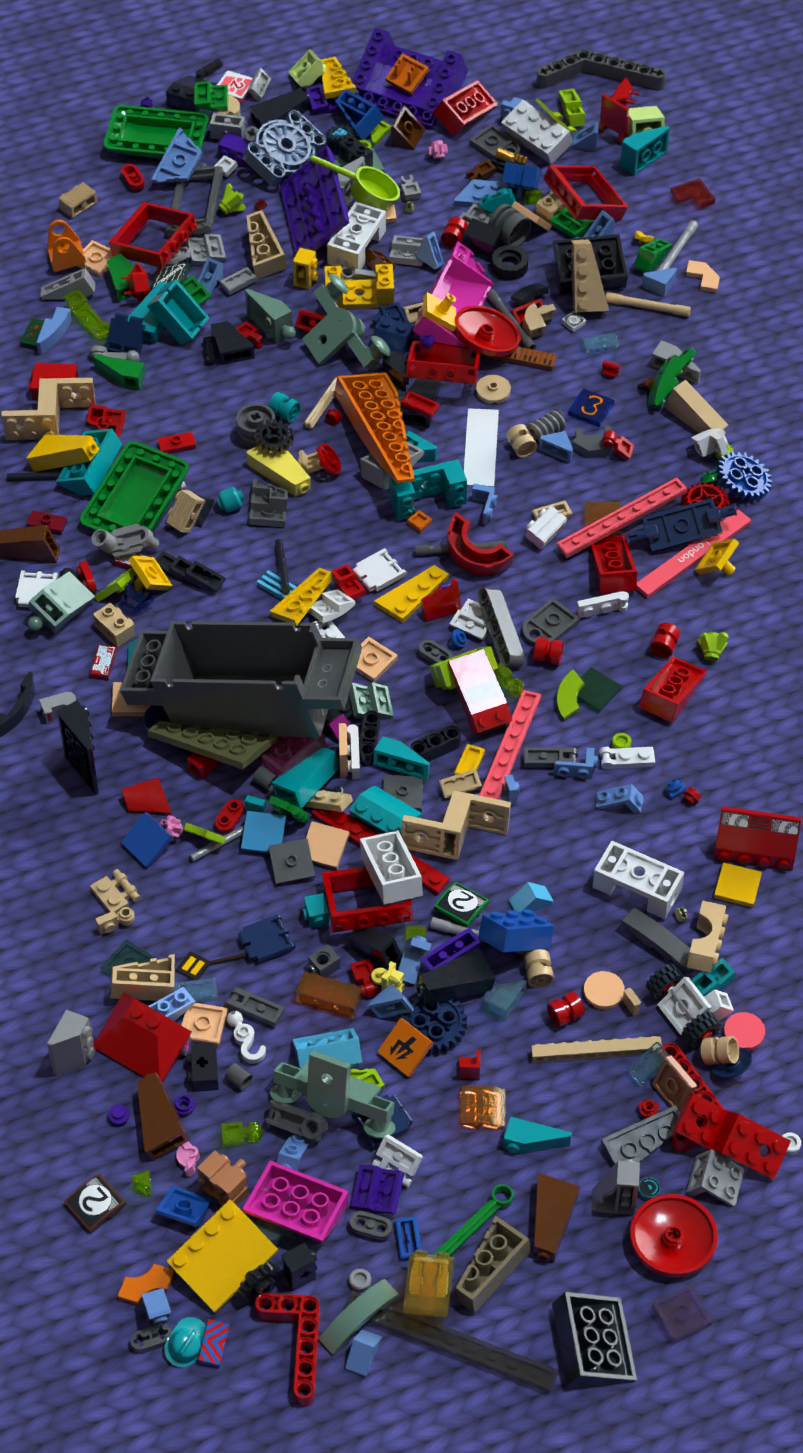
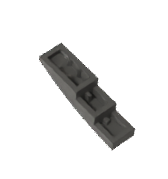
(657, 937)

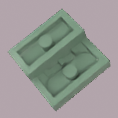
(373, 697)

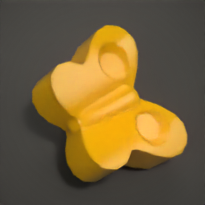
(643, 238)

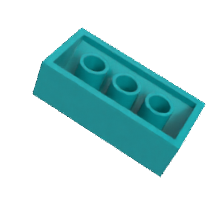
(87, 476)

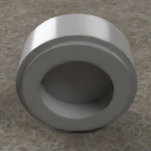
(360, 1280)

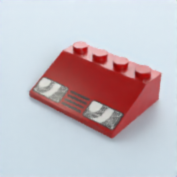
(757, 838)

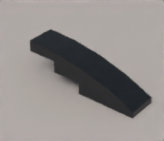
(190, 573)

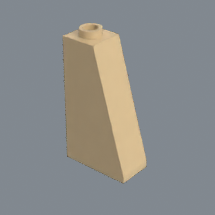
(693, 409)

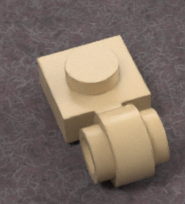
(110, 921)

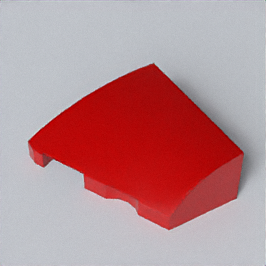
(106, 418)
(441, 602)

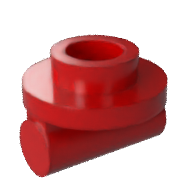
(610, 369)

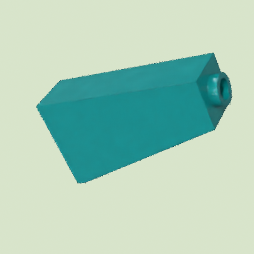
(153, 325)
(306, 778)

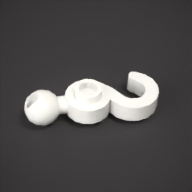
(245, 1036)

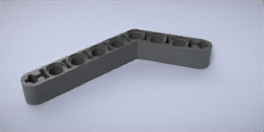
(600, 65)

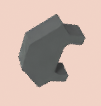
(590, 445)

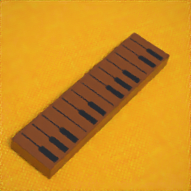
(529, 358)

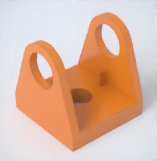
(64, 248)

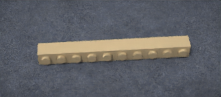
(592, 1049)

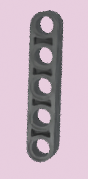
(501, 627)

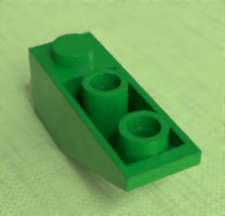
(122, 371)

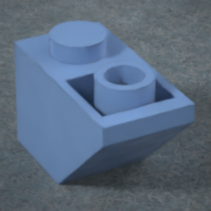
(156, 1306)

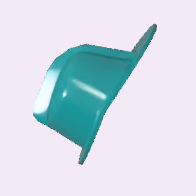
(185, 1342)

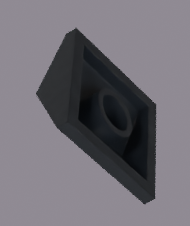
(481, 238)

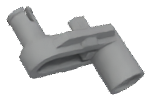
(124, 540)

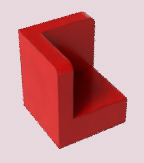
(470, 1067)

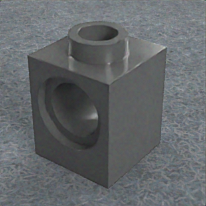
(327, 956)

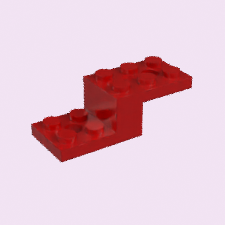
(732, 1135)

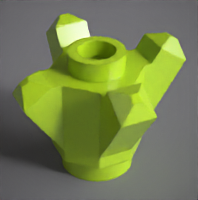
(231, 201)
(712, 644)

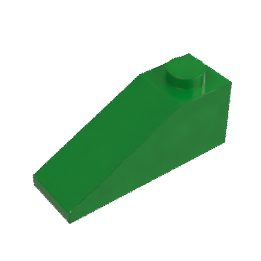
(651, 255)

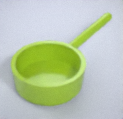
(368, 185)

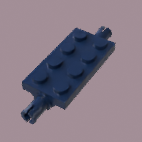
(682, 525)

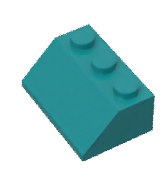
(381, 810)

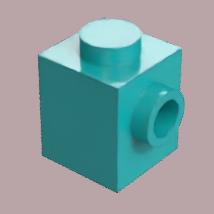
(316, 910)

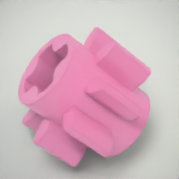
(437, 149)
(172, 825)

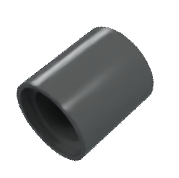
(264, 778)
(238, 1076)

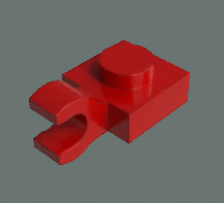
(251, 334)

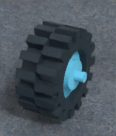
(338, 134)

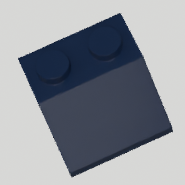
(394, 333)

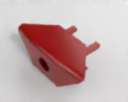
(624, 93)
(137, 283)

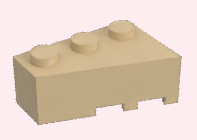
(144, 980)

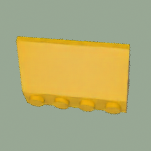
(222, 1255)

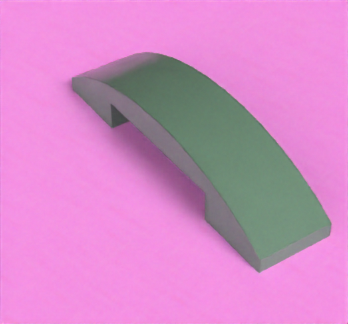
(356, 1315)

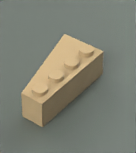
(265, 248)
(586, 280)

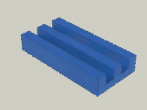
(406, 1221)

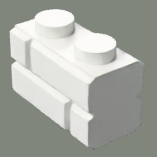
(546, 527)

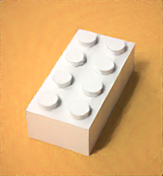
(537, 132)
(391, 867)

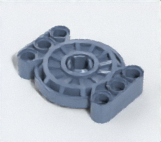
(269, 152)

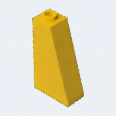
(61, 451)

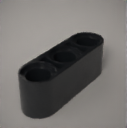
(369, 737)
(438, 743)

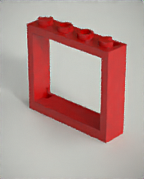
(557, 179)
(137, 221)
(441, 371)
(365, 917)

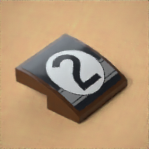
(95, 1202)

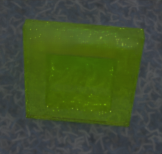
(532, 197)
(142, 1183)

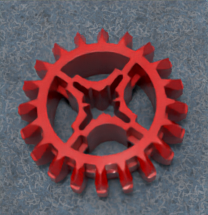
(704, 492)

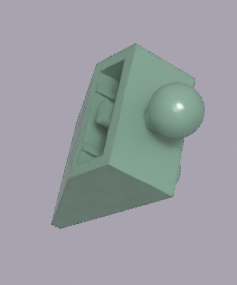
(270, 316)
(62, 602)

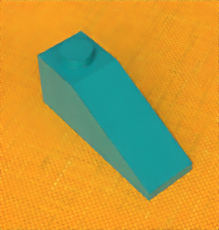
(400, 758)
(530, 1137)

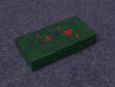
(31, 334)

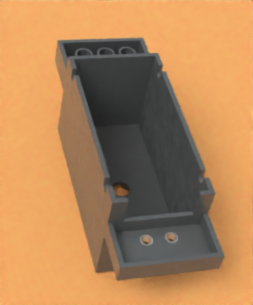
(243, 675)

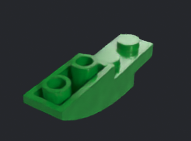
(666, 377)

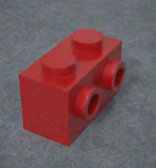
(308, 320)

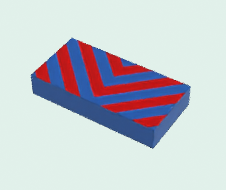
(213, 1343)

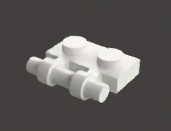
(400, 1156)

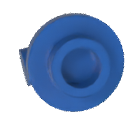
(458, 639)
(675, 788)

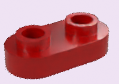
(133, 177)
(88, 580)
(231, 815)

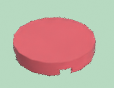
(746, 1029)

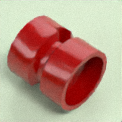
(453, 232)
(664, 640)
(548, 651)
(563, 1010)

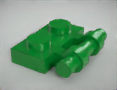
(285, 808)

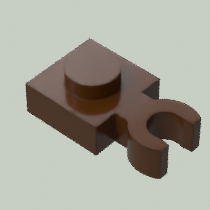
(483, 170)

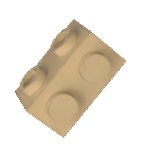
(548, 207)
(114, 624)

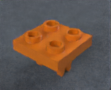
(407, 74)

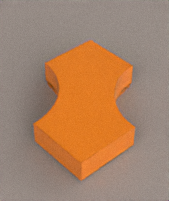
(156, 1278)

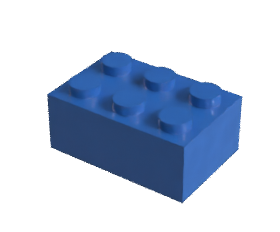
(516, 931)

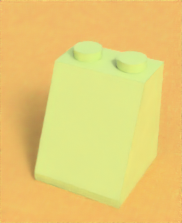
(644, 119)

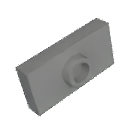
(259, 84)
(238, 280)

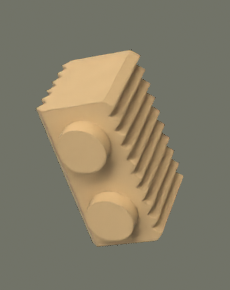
(77, 200)
(185, 511)

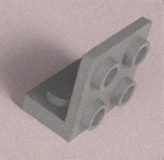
(716, 1176)

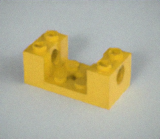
(374, 291)

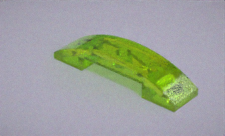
(86, 316)

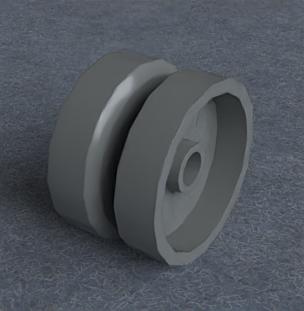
(249, 419)

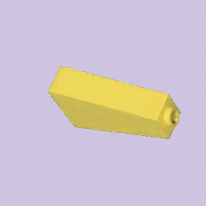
(280, 469)

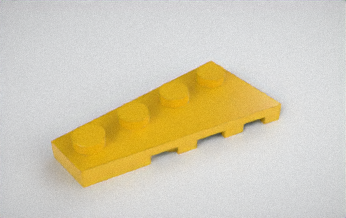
(335, 79)
(407, 597)
(302, 598)

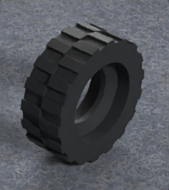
(509, 272)

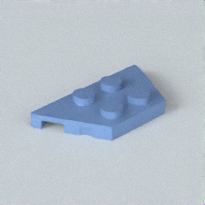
(178, 160)
(475, 190)

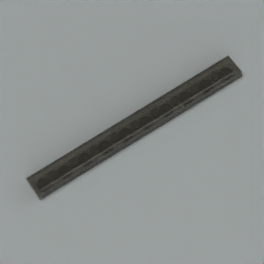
(463, 1346)

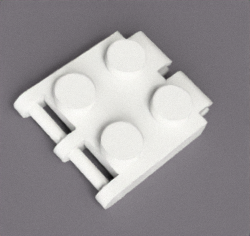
(377, 571)
(29, 587)

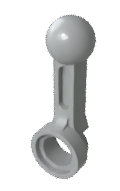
(357, 273)
(101, 350)

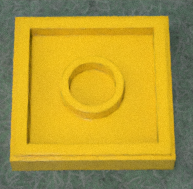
(737, 885)

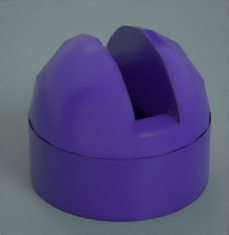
(427, 341)

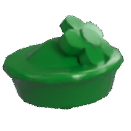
(709, 478)

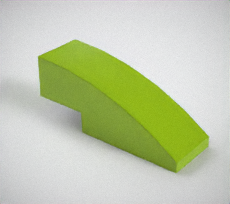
(572, 108)

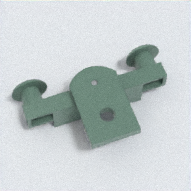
(341, 327)
(333, 1092)

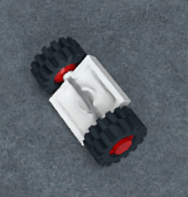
(683, 1005)

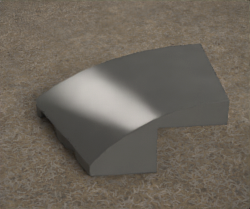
(268, 505)

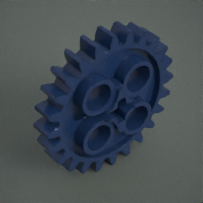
(435, 1022)

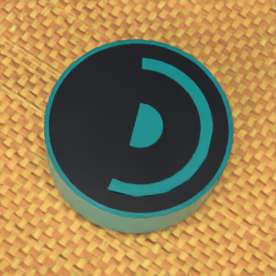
(649, 1188)

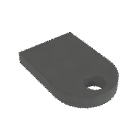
(491, 139)
(549, 622)

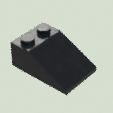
(181, 93)

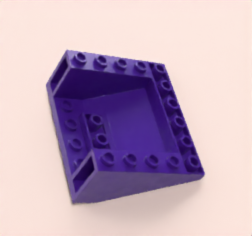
(440, 82)

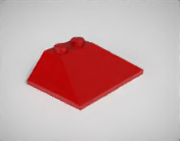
(141, 1038)

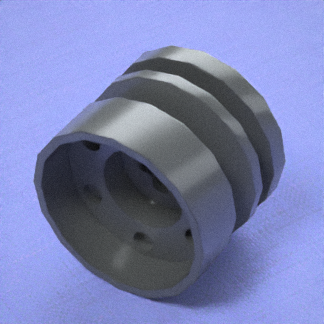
(514, 225)

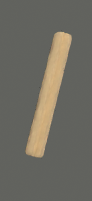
(321, 405)

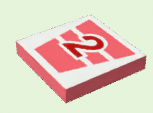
(237, 84)

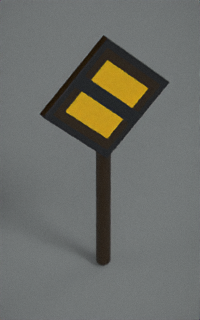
(195, 965)

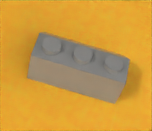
(71, 1043)

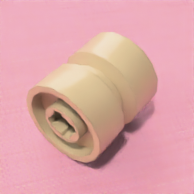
(521, 441)
(538, 968)
(719, 1050)

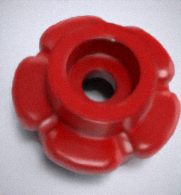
(333, 416)
(691, 796)
(646, 1113)

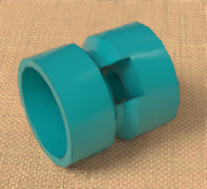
(284, 407)

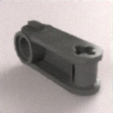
(296, 1120)

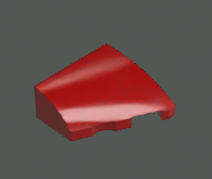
(146, 797)

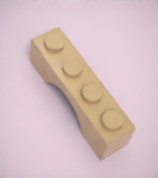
(703, 950)

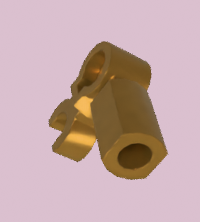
(507, 156)

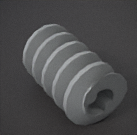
(547, 424)

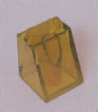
(429, 1284)

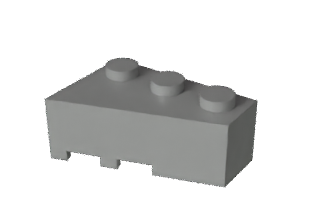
(617, 1189)

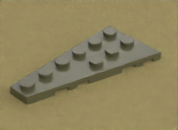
(217, 743)

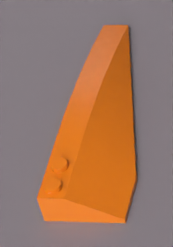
(376, 415)

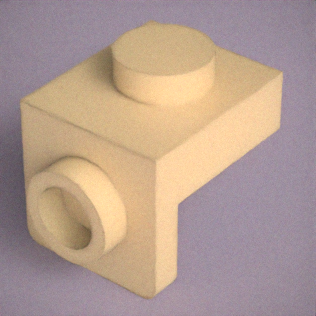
(309, 462)

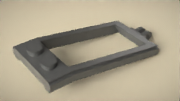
(200, 172)

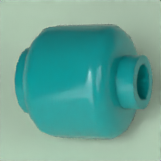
(230, 499)

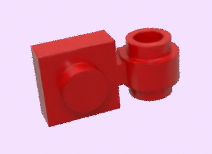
(621, 445)
(362, 973)

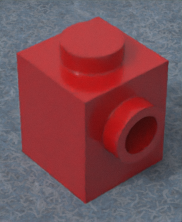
(201, 765)

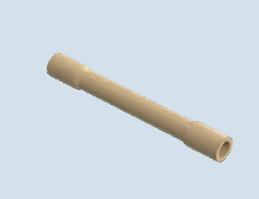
(658, 306)

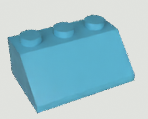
(337, 1044)

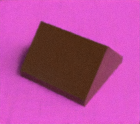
(406, 130)

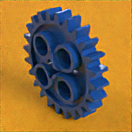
(743, 476)

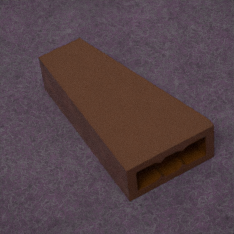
(29, 544)
(159, 1118)
(553, 1212)

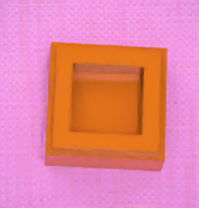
(419, 521)

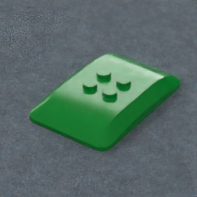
(151, 130)
(135, 489)

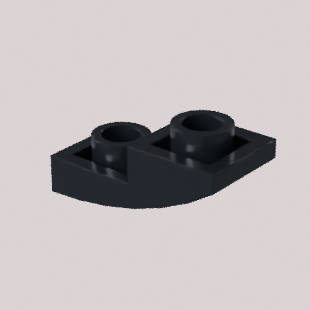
(528, 293)

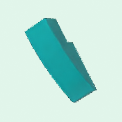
(719, 978)

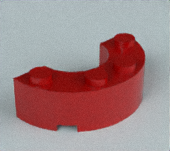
(472, 558)

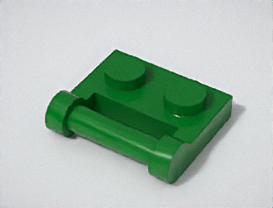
(568, 225)

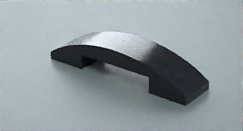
(21, 707)

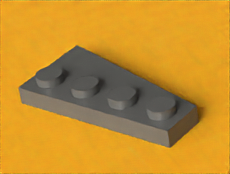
(641, 1138)

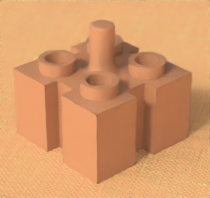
(222, 1179)

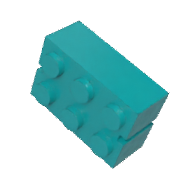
(178, 311)

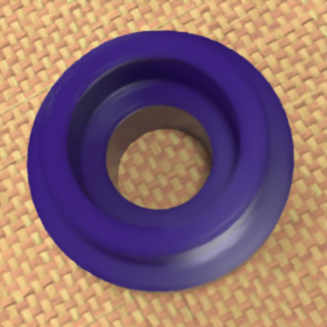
(181, 1100)

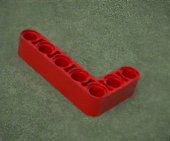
(702, 1090)
(304, 1339)

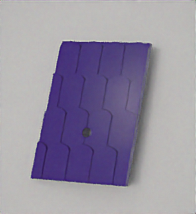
(314, 203)

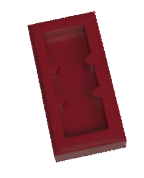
(54, 522)

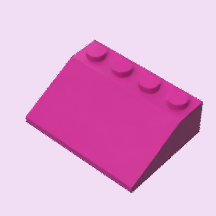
(297, 1202)

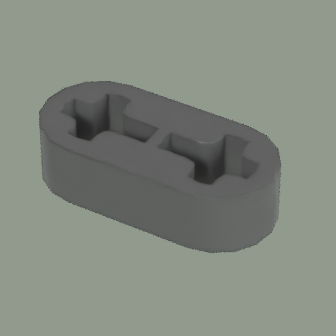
(151, 1338)

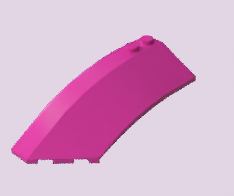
(464, 281)

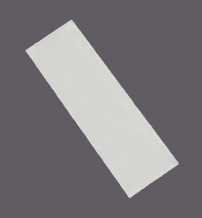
(481, 446)

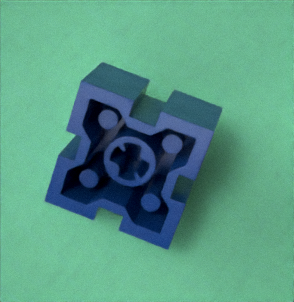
(521, 177)

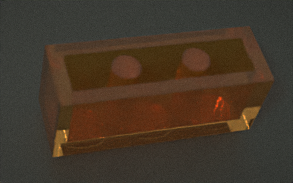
(329, 994)

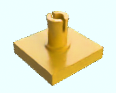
(440, 310)
(717, 558)
(149, 574)

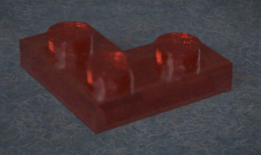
(694, 189)

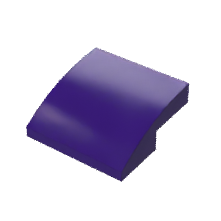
(319, 102)
(377, 1189)

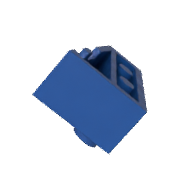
(361, 113)

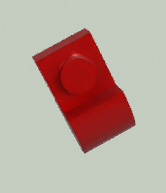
(346, 581)

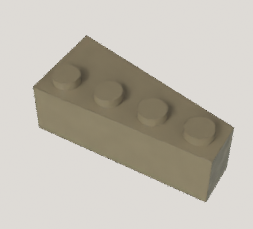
(492, 1264)

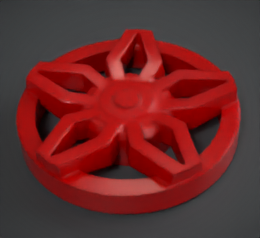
(328, 459)

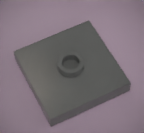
(406, 789)
(291, 861)

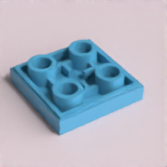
(262, 831)

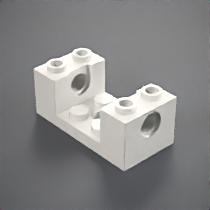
(349, 244)
(658, 884)

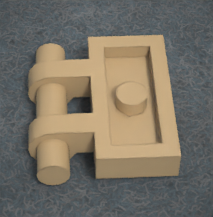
(109, 895)

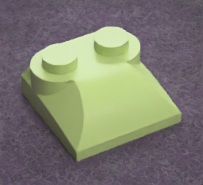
(307, 69)

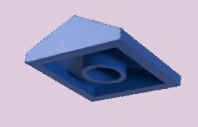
(184, 1206)

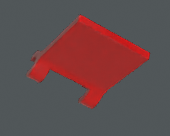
(614, 116)

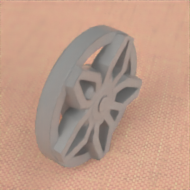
(181, 254)

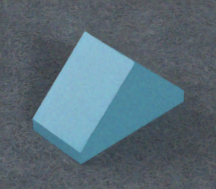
(530, 897)

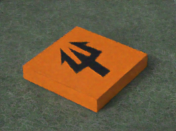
(405, 1047)

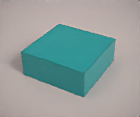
(255, 804)

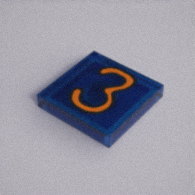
(591, 407)

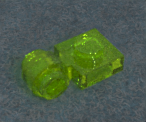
(504, 677)
(234, 1133)

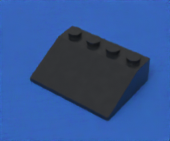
(608, 256)
(78, 742)
(593, 1340)

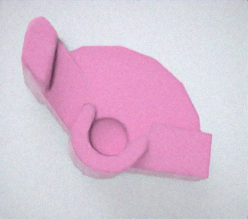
(187, 1157)

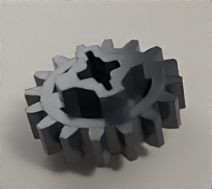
(274, 436)
(259, 1281)

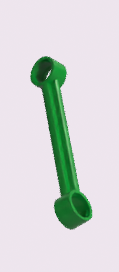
(477, 1220)

